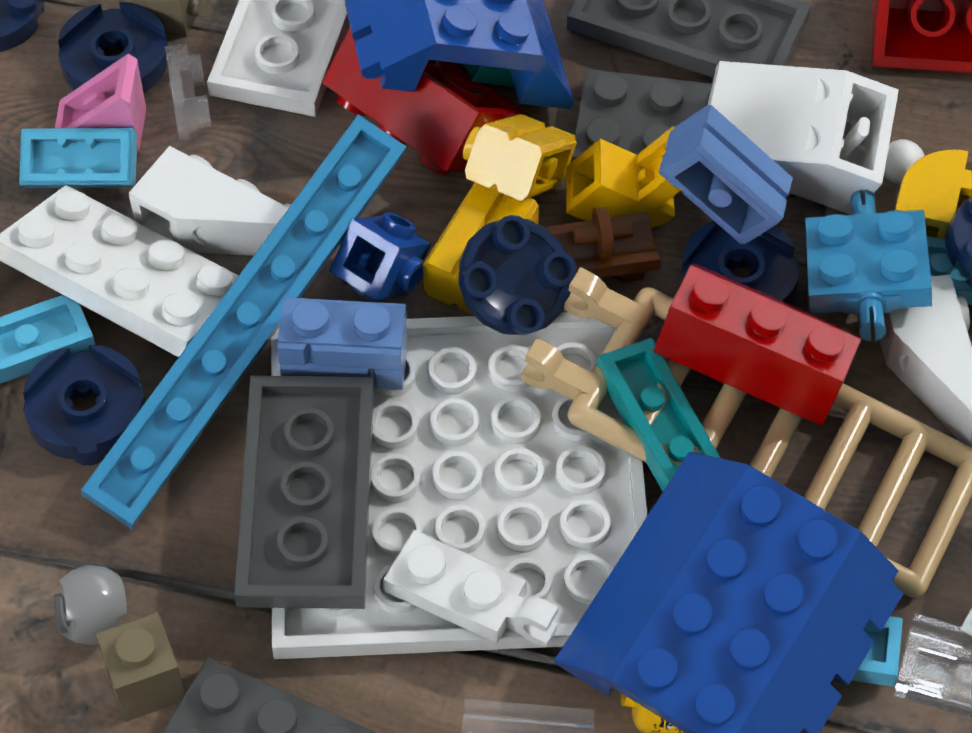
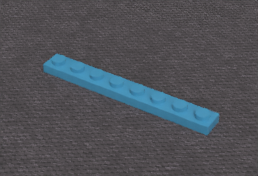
(242, 323)

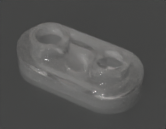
(190, 110)

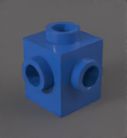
(381, 257)

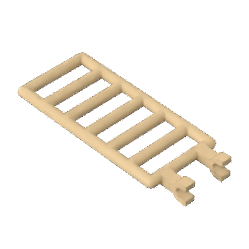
(587, 388)

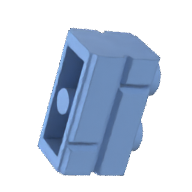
(726, 174)
(344, 340)

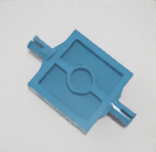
(868, 263)

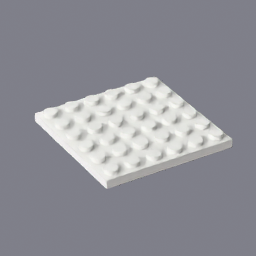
(488, 472)

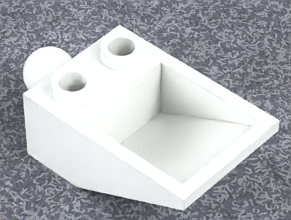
(801, 125)

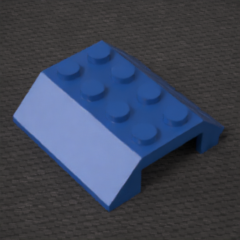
(402, 35)
(734, 606)

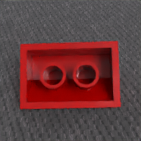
(922, 35)
(432, 117)
(757, 344)

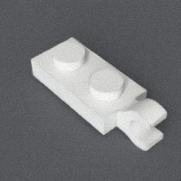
(468, 591)

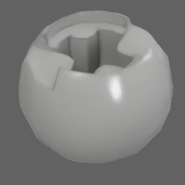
(89, 603)

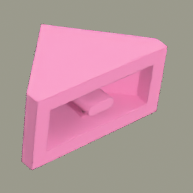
(107, 100)

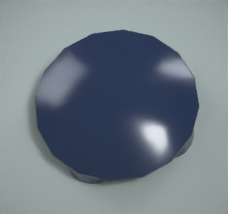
(515, 276)

